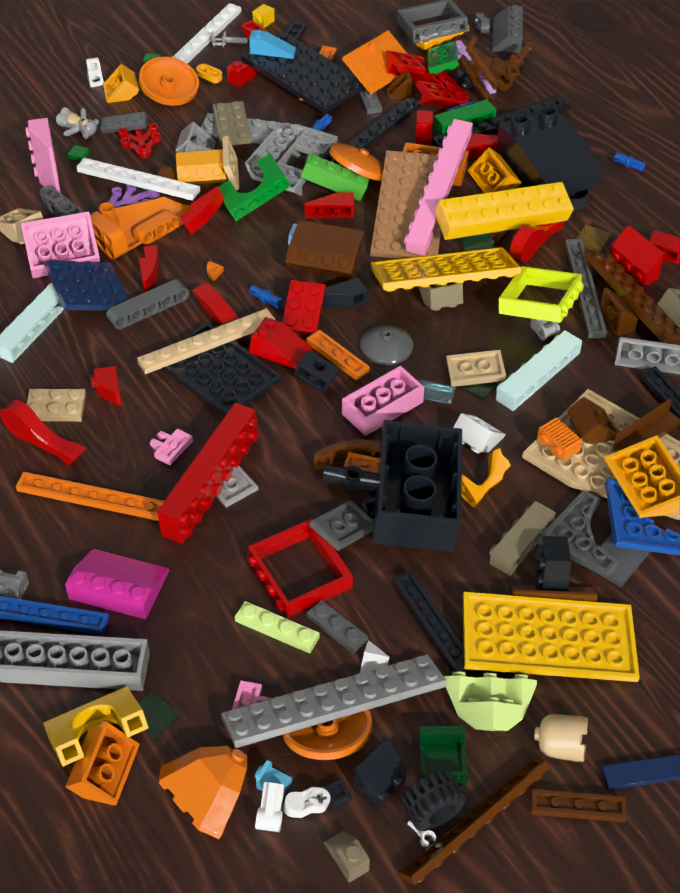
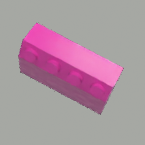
(116, 583)

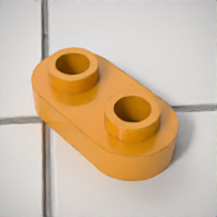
(209, 73)

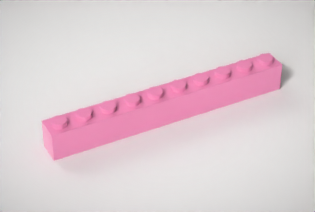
(439, 186)

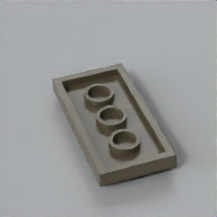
(232, 122)

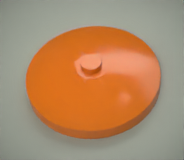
(168, 81)
(357, 160)
(332, 738)

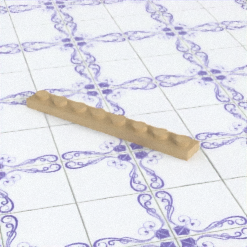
(202, 342)

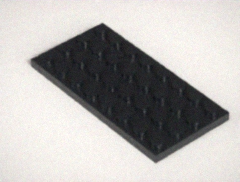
(308, 75)

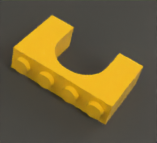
(117, 708)

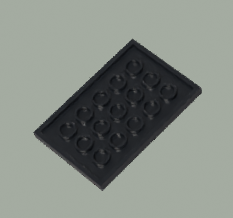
(224, 374)

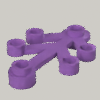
(128, 199)

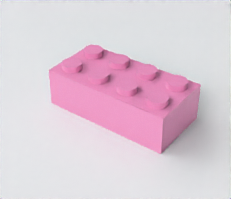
(382, 400)

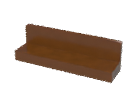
(657, 422)
(573, 593)

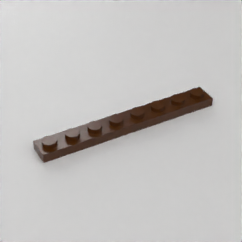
(471, 822)

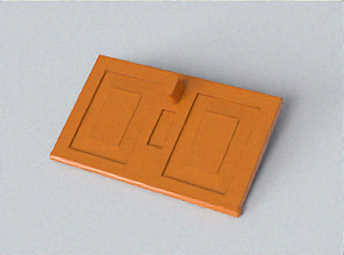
(370, 62)

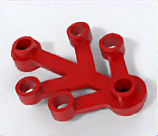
(143, 150)

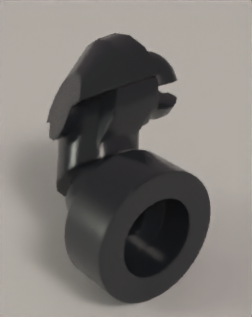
(467, 82)

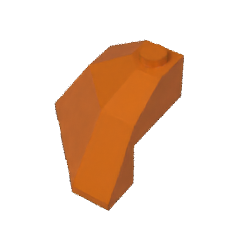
(206, 785)

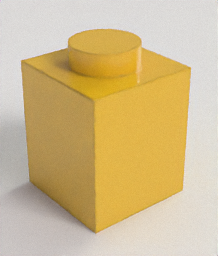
(264, 15)

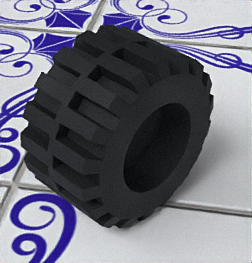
(433, 800)

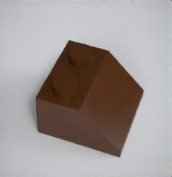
(617, 313)
(591, 422)

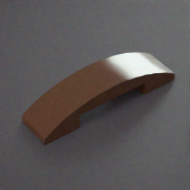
(340, 451)

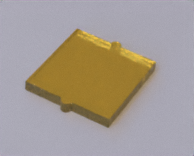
(594, 238)

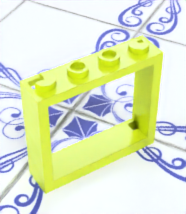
(544, 278)

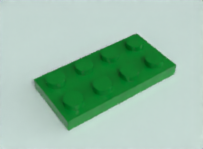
(443, 57)

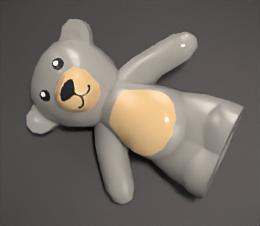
(75, 123)

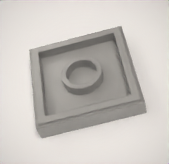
(237, 487)

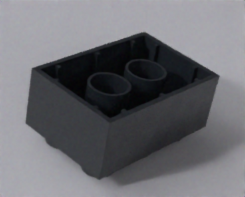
(418, 486)

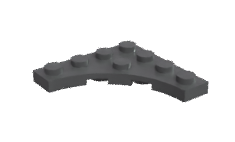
(575, 525)

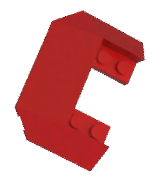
(437, 89)

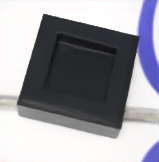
(338, 792)

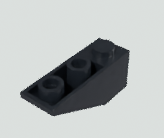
(345, 294)

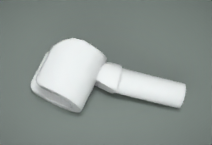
(422, 834)

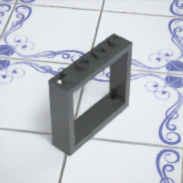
(435, 29)

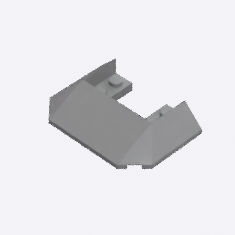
(286, 147)

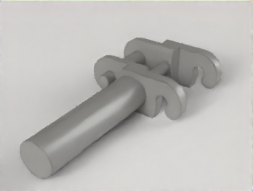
(224, 39)

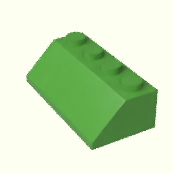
(333, 176)

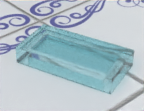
(438, 392)

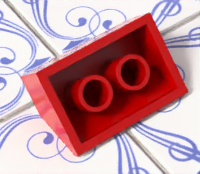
(637, 256)

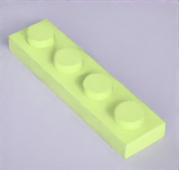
(277, 627)

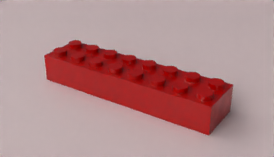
(207, 473)

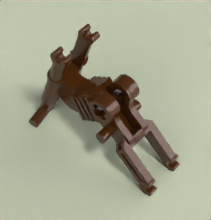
(497, 72)

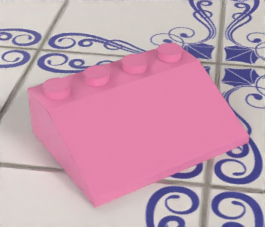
(43, 152)
(61, 240)

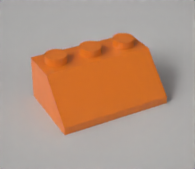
(104, 765)

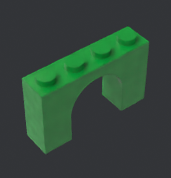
(272, 184)

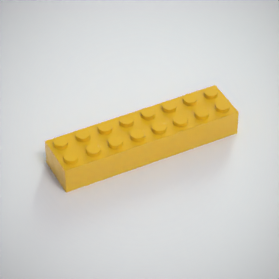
(503, 210)

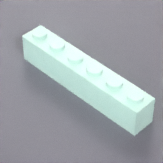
(30, 324)
(538, 370)

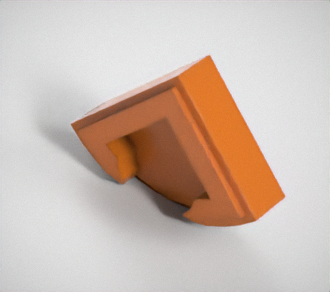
(214, 270)

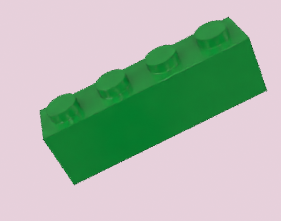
(471, 113)

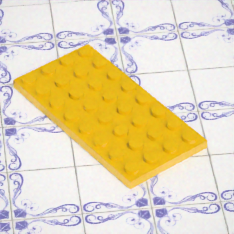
(444, 268)
(549, 637)

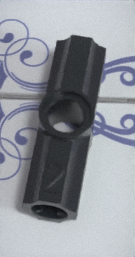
(351, 477)

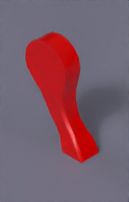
(531, 238)
(28, 427)

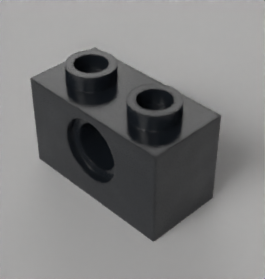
(316, 371)

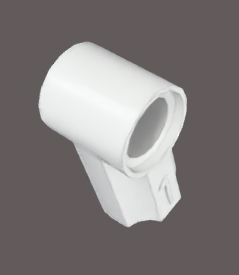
(270, 813)

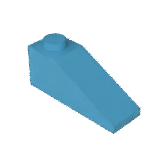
(269, 45)

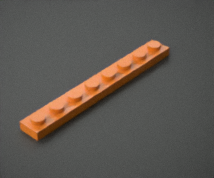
(89, 495)

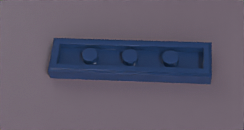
(641, 772)

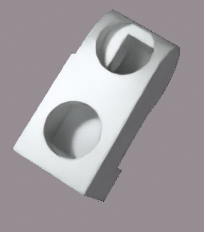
(94, 72)

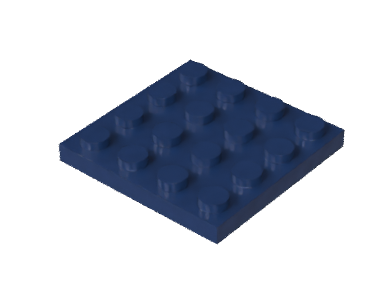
(86, 284)

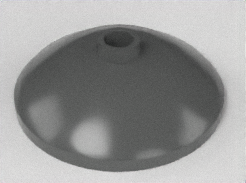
(386, 345)

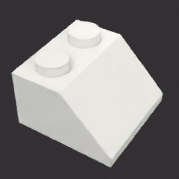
(478, 433)

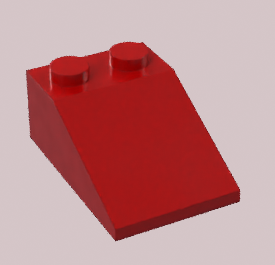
(278, 343)

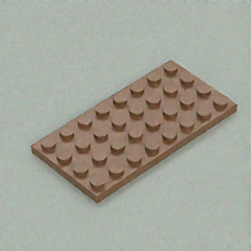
(399, 197)

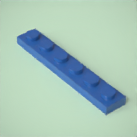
(53, 616)

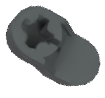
(482, 23)

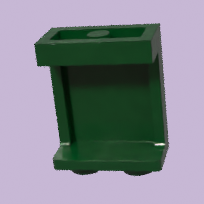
(443, 750)

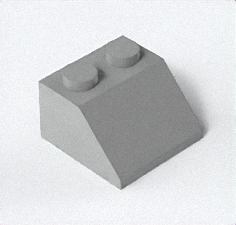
(194, 135)

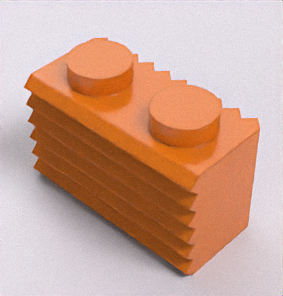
(559, 439)

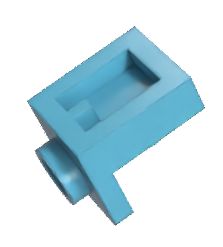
(269, 774)

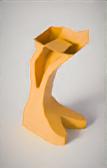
(496, 468)

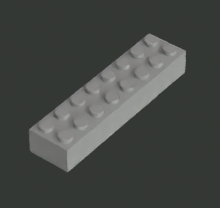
(73, 660)

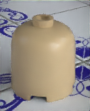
(562, 736)

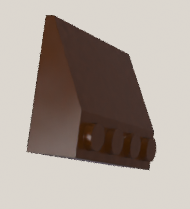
(324, 249)

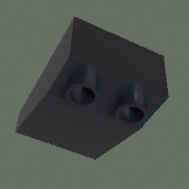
(547, 151)

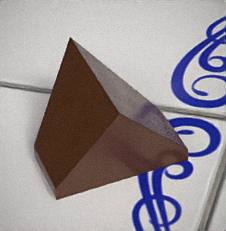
(400, 87)

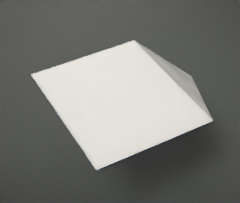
(373, 658)

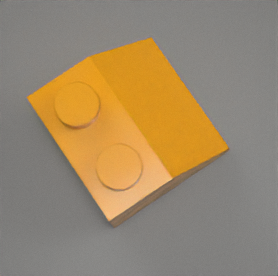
(121, 85)

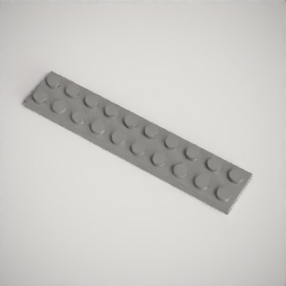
(332, 700)

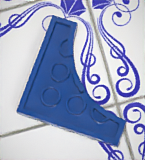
(636, 532)

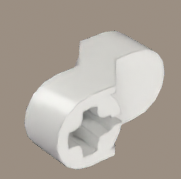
(306, 802)

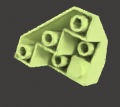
(490, 701)

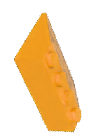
(647, 477)

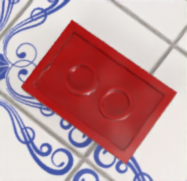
(304, 307)

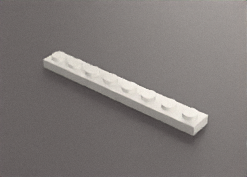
(203, 37)
(138, 179)

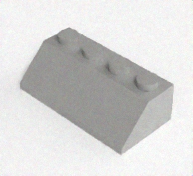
(647, 354)

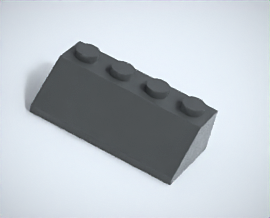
(508, 30)

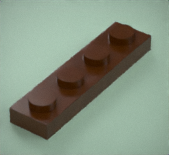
(578, 805)

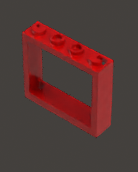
(285, 539)

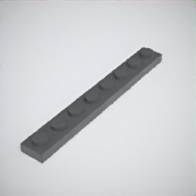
(588, 297)

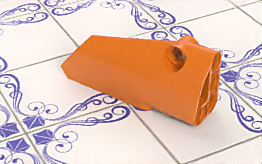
(129, 226)

